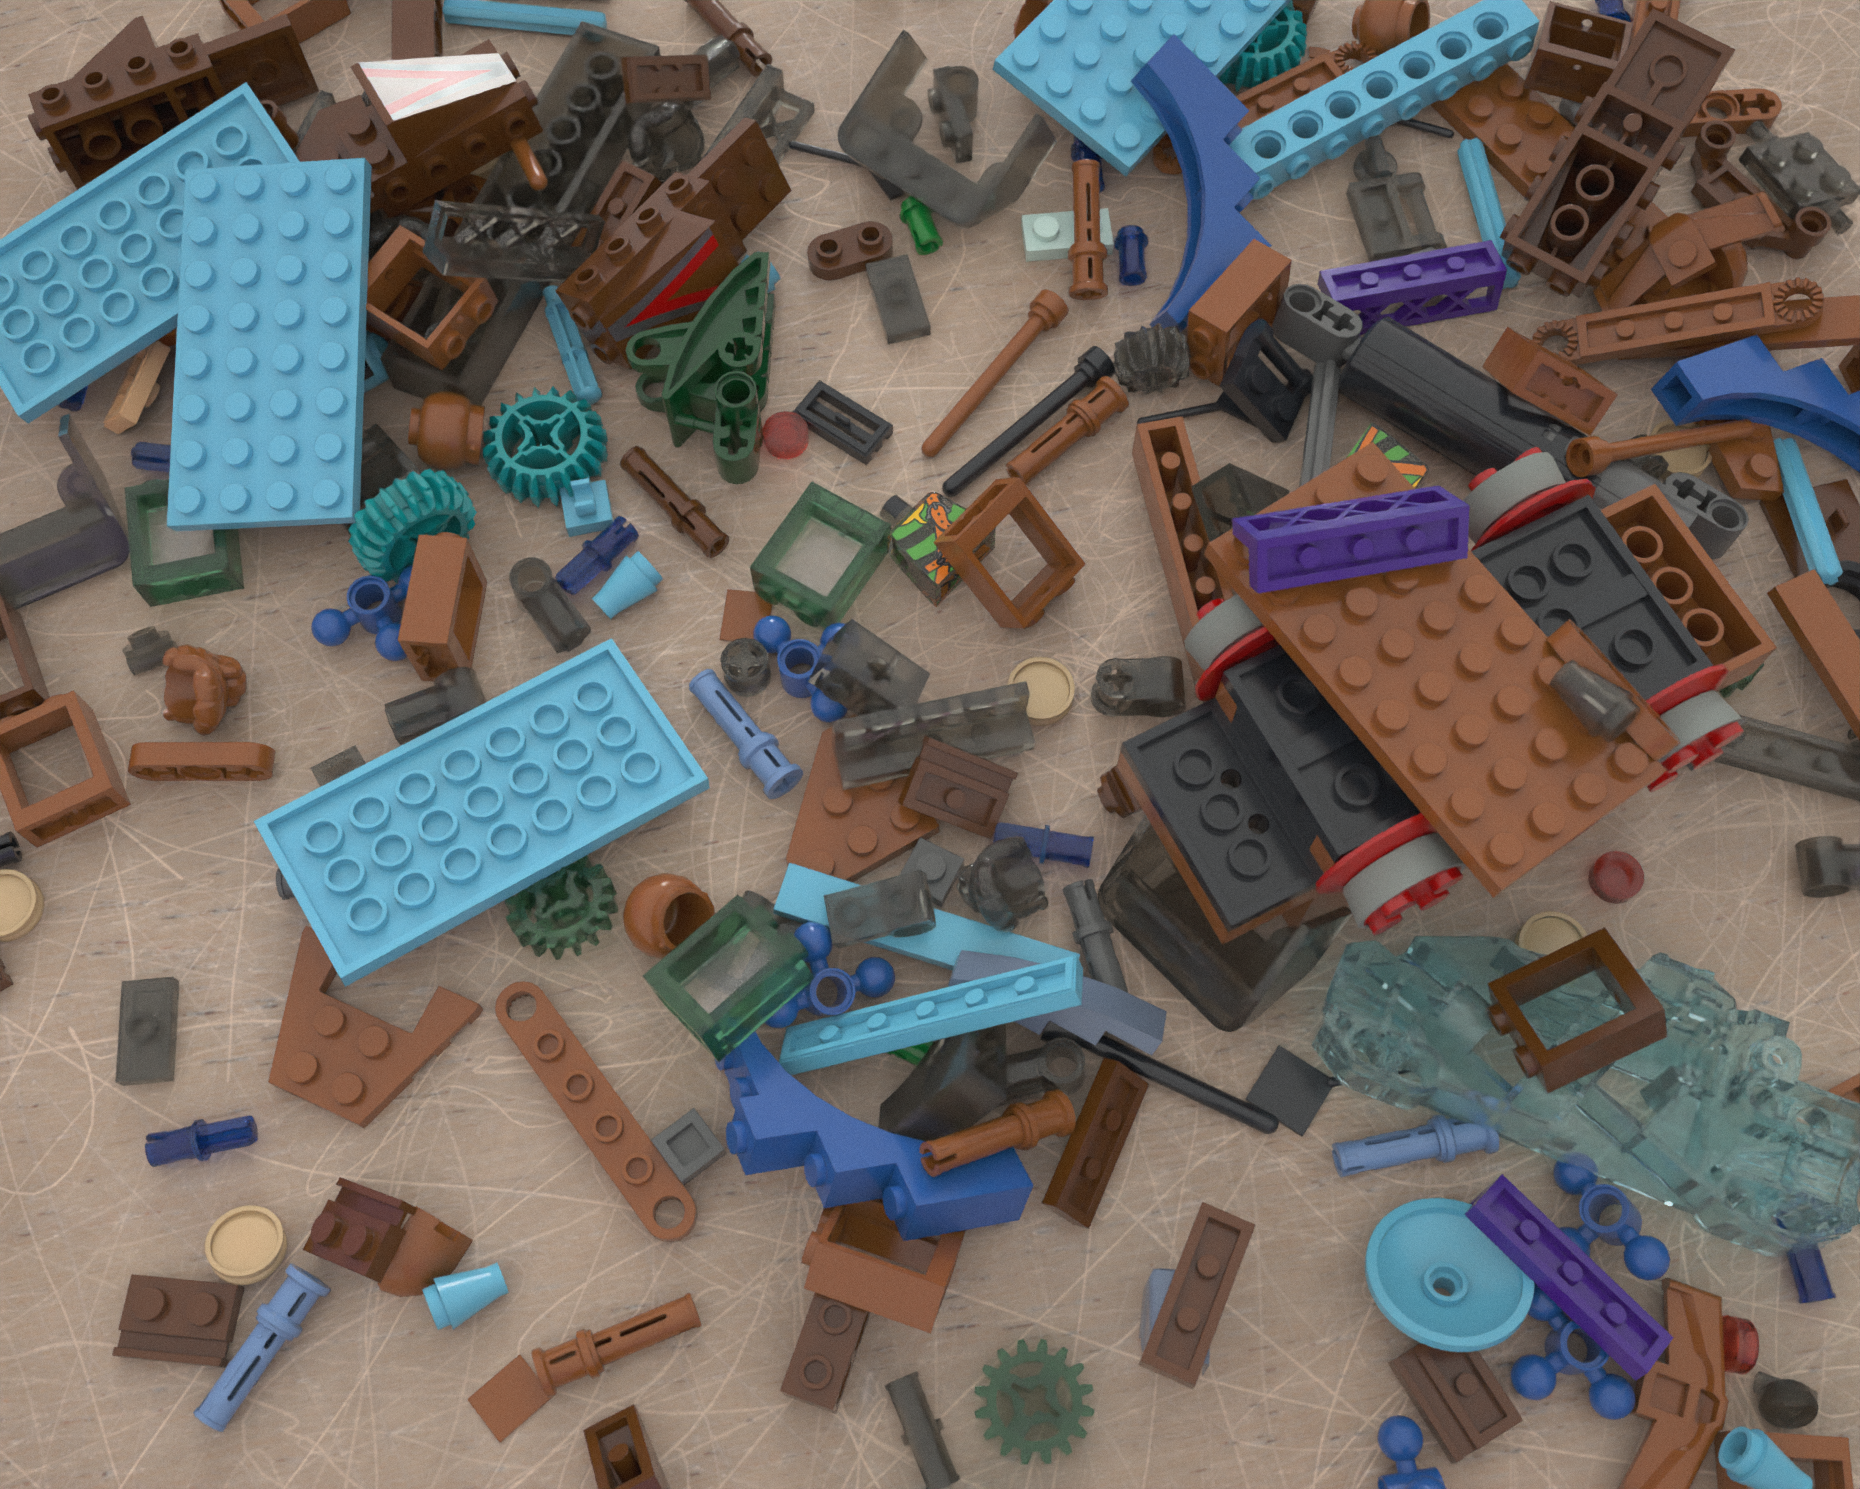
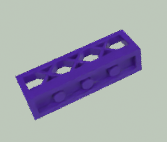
(1416, 280)
(1353, 538)
(1569, 1277)

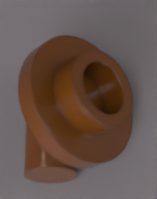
(1116, 794)

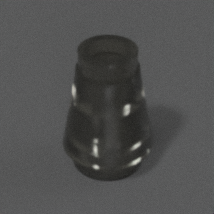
(1595, 701)

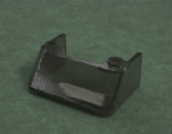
(881, 135)
(69, 542)
(1164, 922)

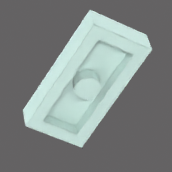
(1051, 234)

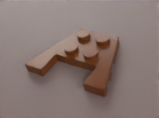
(346, 1056)

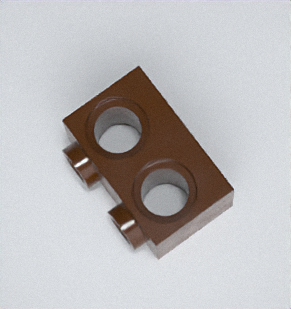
(825, 1353)

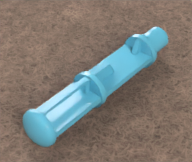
(571, 348)

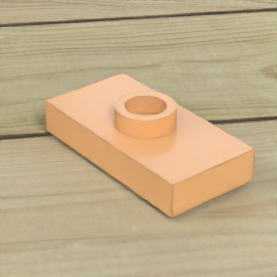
(137, 388)

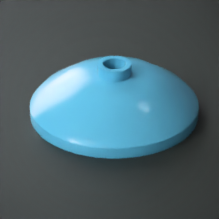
(1434, 1247)

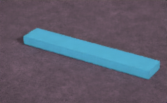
(803, 901)
(933, 1015)

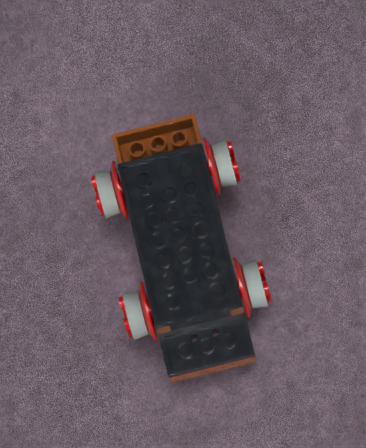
(1294, 817)

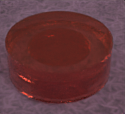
(785, 435)
(1616, 877)
(1740, 1344)

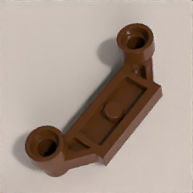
(1722, 182)

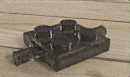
(1799, 174)

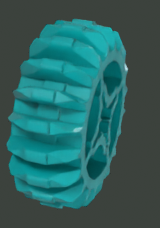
(1271, 53)
(547, 423)
(390, 524)

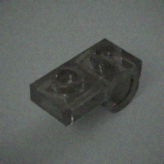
(956, 102)
(880, 909)

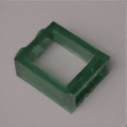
(820, 557)
(176, 564)
(730, 976)

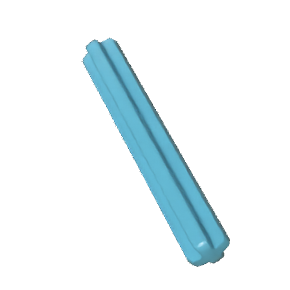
(519, 16)
(1485, 199)
(1806, 513)

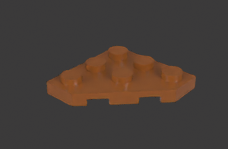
(855, 827)

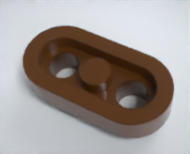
(850, 249)

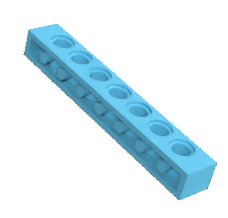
(1385, 91)

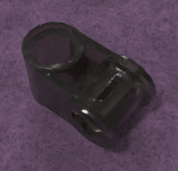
(1142, 687)

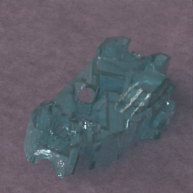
(1716, 1094)

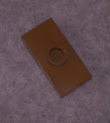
(666, 78)

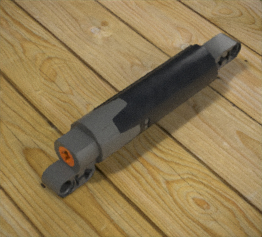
(1469, 413)

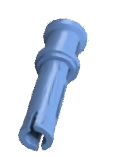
(756, 748)
(1438, 1139)
(276, 1323)

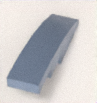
(1101, 1009)

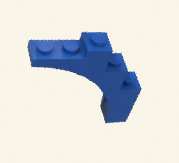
(1202, 124)
(1749, 384)
(850, 1161)

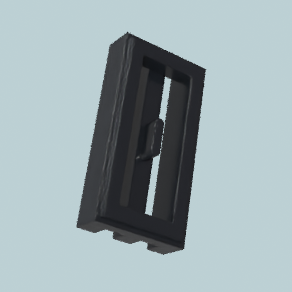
(833, 435)

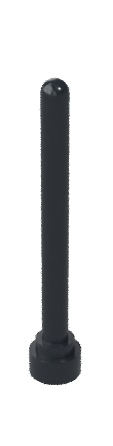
(1090, 368)
(1172, 1079)

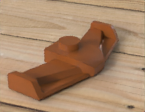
(1683, 248)
(1683, 1395)

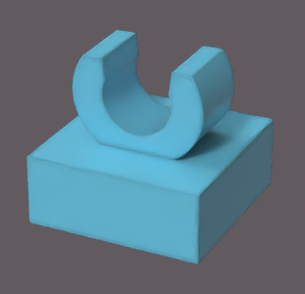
(588, 508)

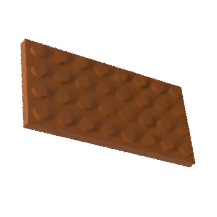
(1446, 692)

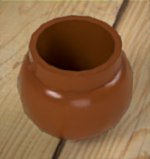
(1389, 22)
(447, 430)
(664, 913)

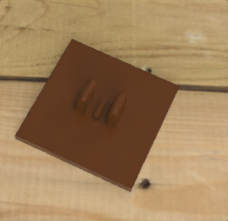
(1841, 517)

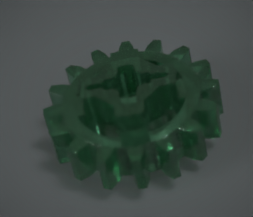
(563, 909)
(1065, 1422)

